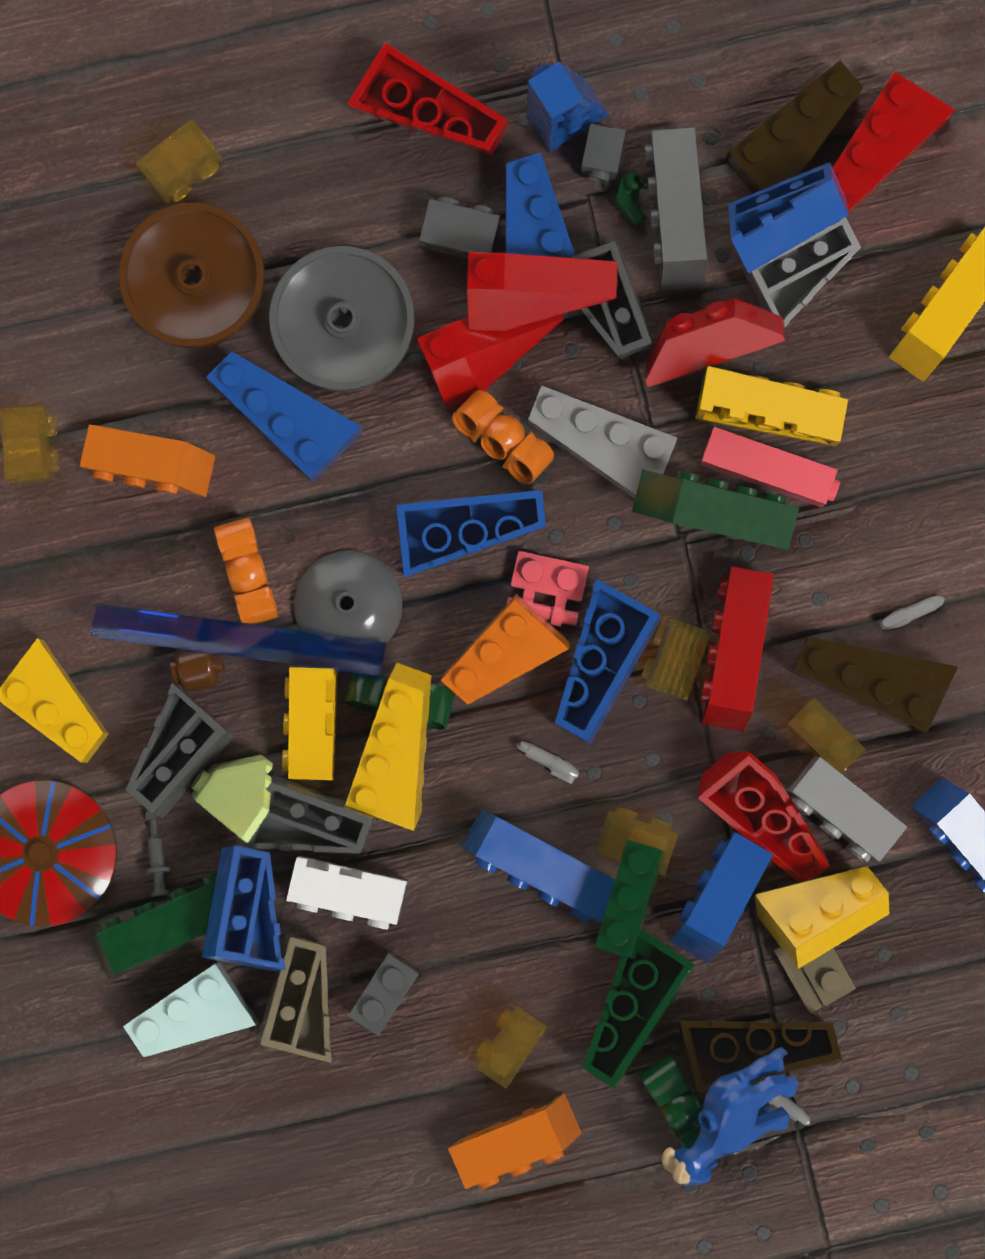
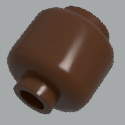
(196, 669)

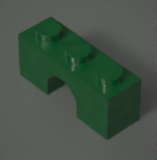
(629, 899)

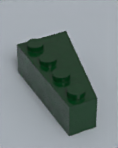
(716, 508)
(154, 928)
(634, 1007)

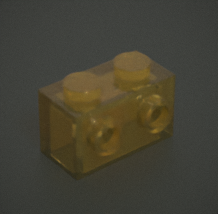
(511, 1045)

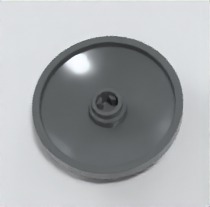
(342, 318)

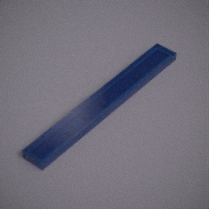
(238, 639)

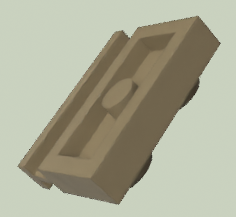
(819, 980)

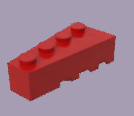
(418, 99)
(888, 135)
(737, 649)

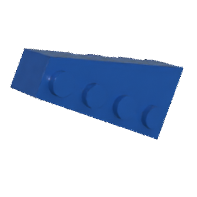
(291, 420)
(539, 865)

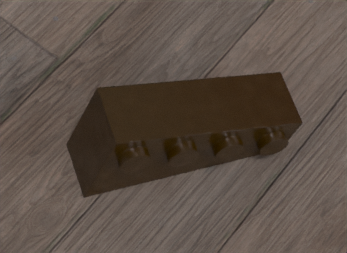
(795, 132)
(883, 682)
(728, 1047)

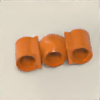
(503, 437)
(246, 571)

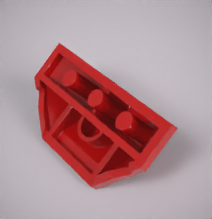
(711, 338)

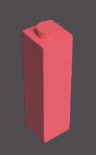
(770, 468)

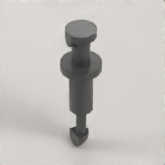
(156, 858)

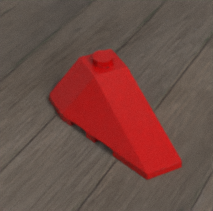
(524, 289)
(474, 359)
(760, 810)

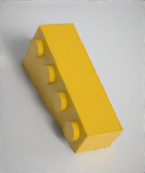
(771, 406)
(393, 760)

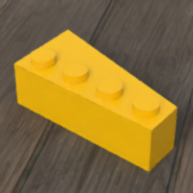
(945, 311)

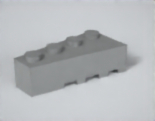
(601, 439)

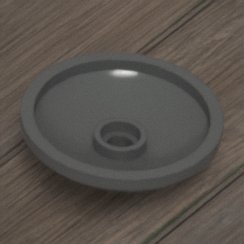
(353, 575)

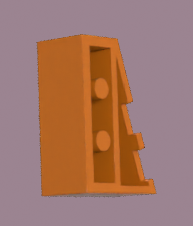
(147, 460)
(503, 651)
(515, 1144)

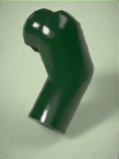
(627, 196)

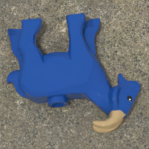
(733, 1117)

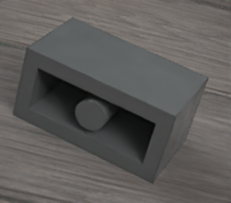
(458, 229)
(384, 993)

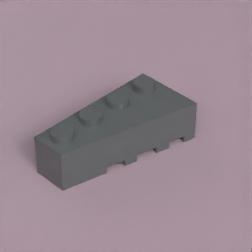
(677, 210)

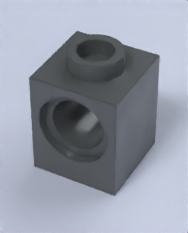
(602, 153)

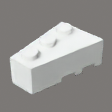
(346, 892)

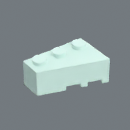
(195, 1012)

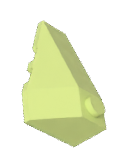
(236, 793)

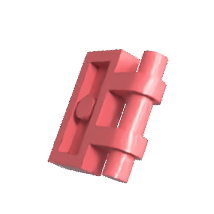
(552, 578)

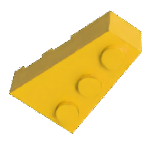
(51, 703)
(310, 723)
(822, 912)

